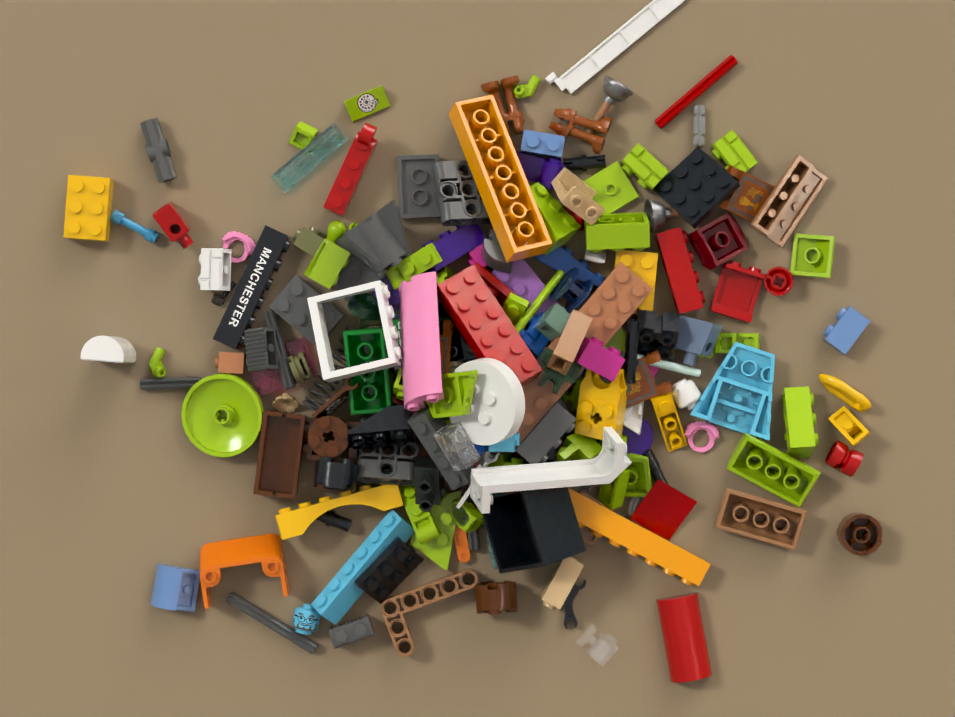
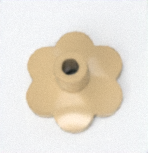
(285, 403)

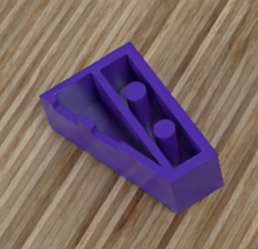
(457, 244)

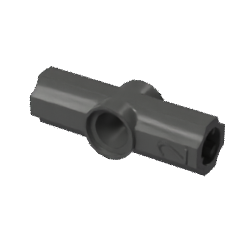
(158, 150)

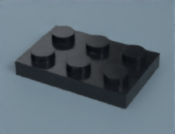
(389, 570)

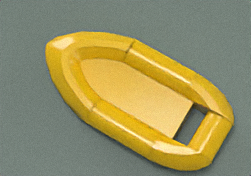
(845, 392)

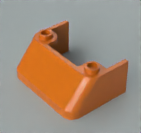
(242, 551)

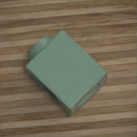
(553, 321)

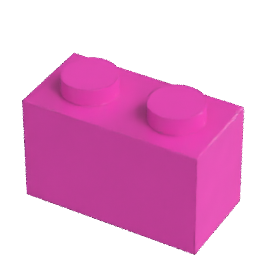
(599, 358)

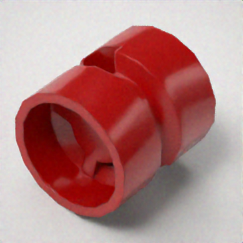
(845, 459)

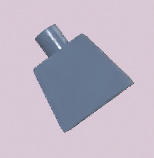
(696, 338)

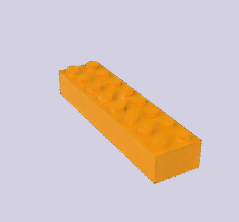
(500, 178)

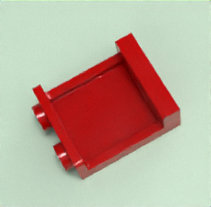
(736, 291)

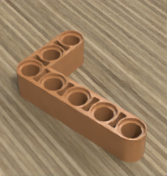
(421, 600)

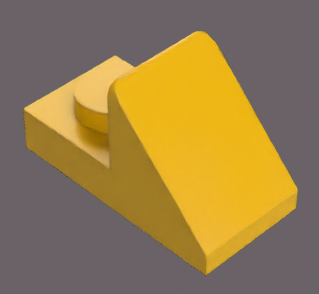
(848, 426)

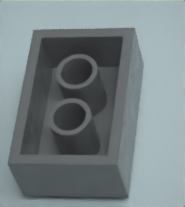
(294, 308)
(546, 434)

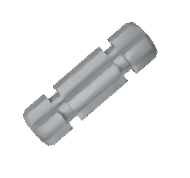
(699, 125)

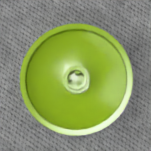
(222, 415)

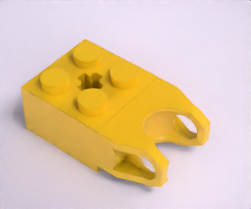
(601, 405)

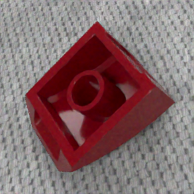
(718, 241)

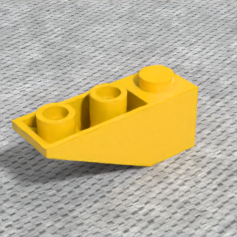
(668, 421)

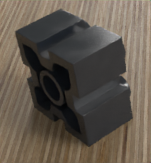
(658, 333)

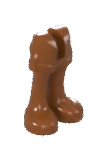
(508, 85)
(596, 141)

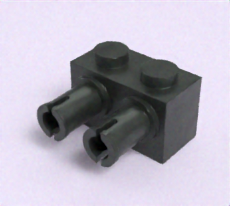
(428, 484)

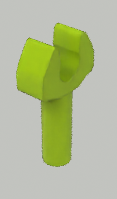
(574, 395)

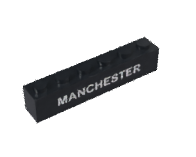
(251, 287)

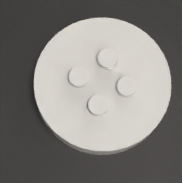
(496, 402)

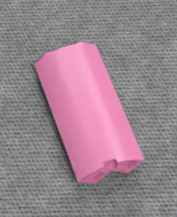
(420, 341)

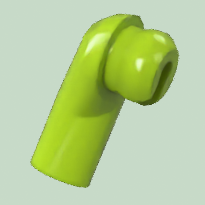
(155, 363)

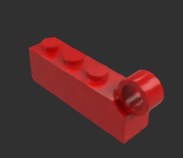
(352, 170)

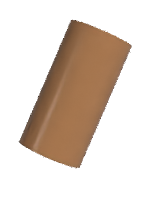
(760, 518)

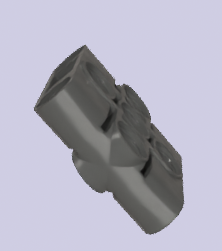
(454, 207)
(402, 466)

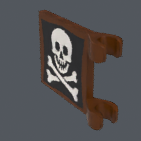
(336, 400)

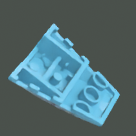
(740, 392)

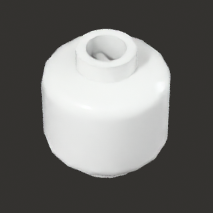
(685, 394)

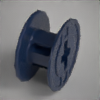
(572, 290)

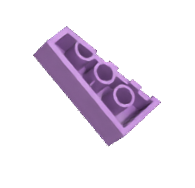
(524, 284)

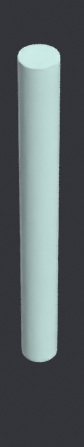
(673, 367)

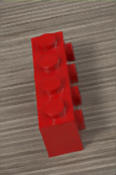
(679, 270)

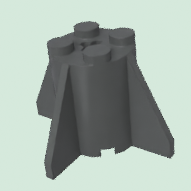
(378, 239)

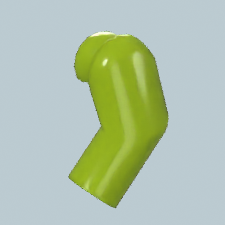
(528, 89)

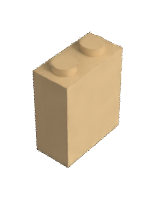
(561, 582)

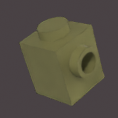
(308, 240)

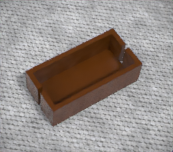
(280, 454)

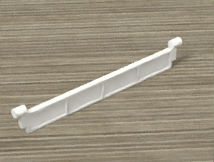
(614, 45)

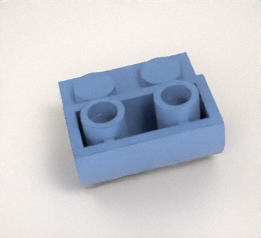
(175, 588)

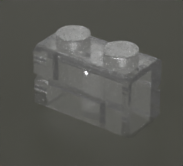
(457, 446)

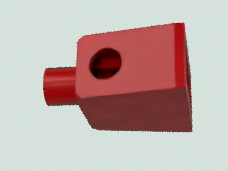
(166, 217)

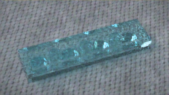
(309, 157)

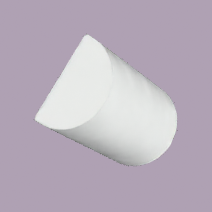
(108, 350)

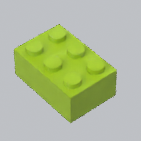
(618, 232)

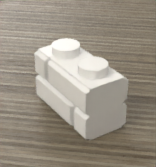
(215, 269)

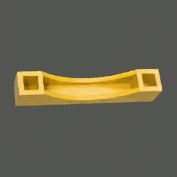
(296, 521)

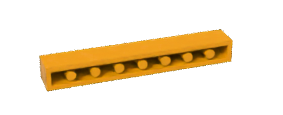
(638, 540)

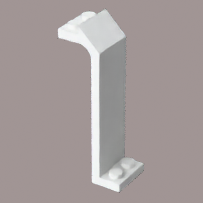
(595, 471)

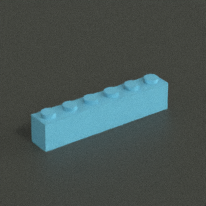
(342, 590)

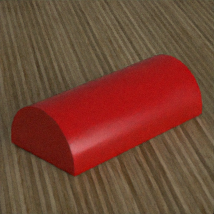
(684, 637)

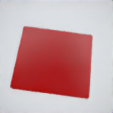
(663, 510)

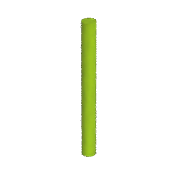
(539, 300)

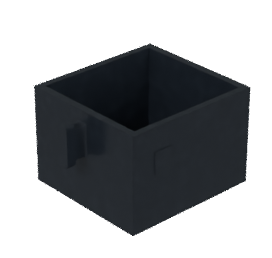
(532, 528)

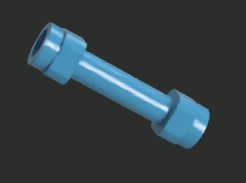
(149, 234)

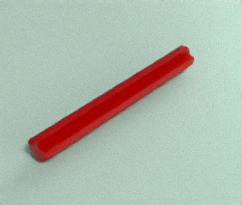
(696, 91)

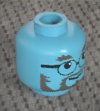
(305, 619)

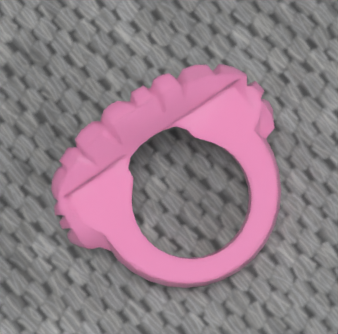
(249, 244)
(711, 430)

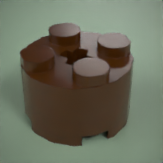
(324, 425)
(871, 536)
(496, 597)

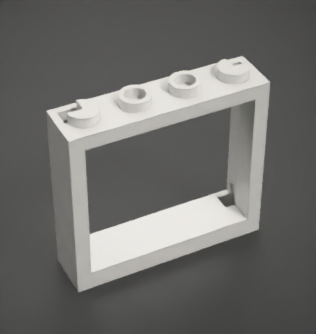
(322, 339)

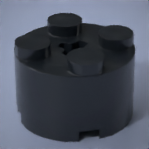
(335, 474)

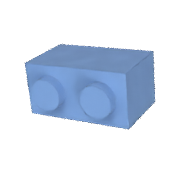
(542, 144)
(845, 330)

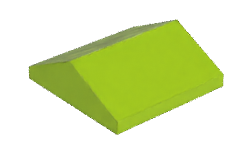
(812, 255)
(639, 479)

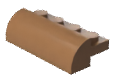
(788, 201)

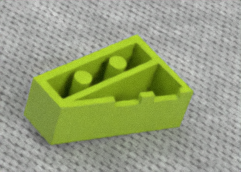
(799, 421)

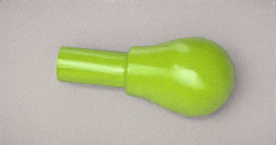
(335, 231)

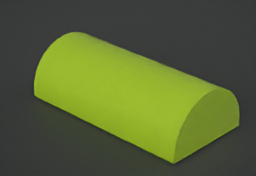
(772, 469)

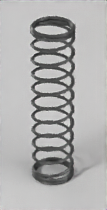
(309, 403)

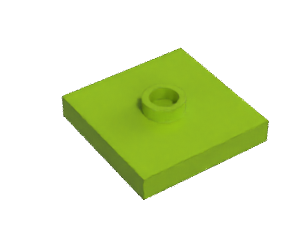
(612, 188)

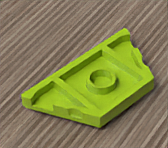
(458, 394)
(440, 548)

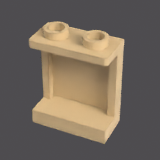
(577, 196)

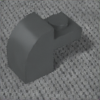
(493, 254)

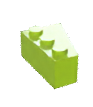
(556, 219)

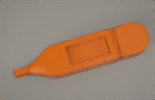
(462, 545)

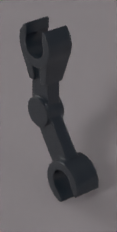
(569, 614)

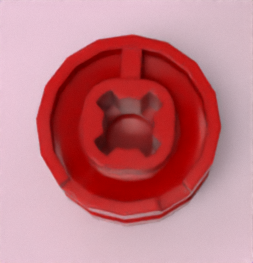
(778, 281)

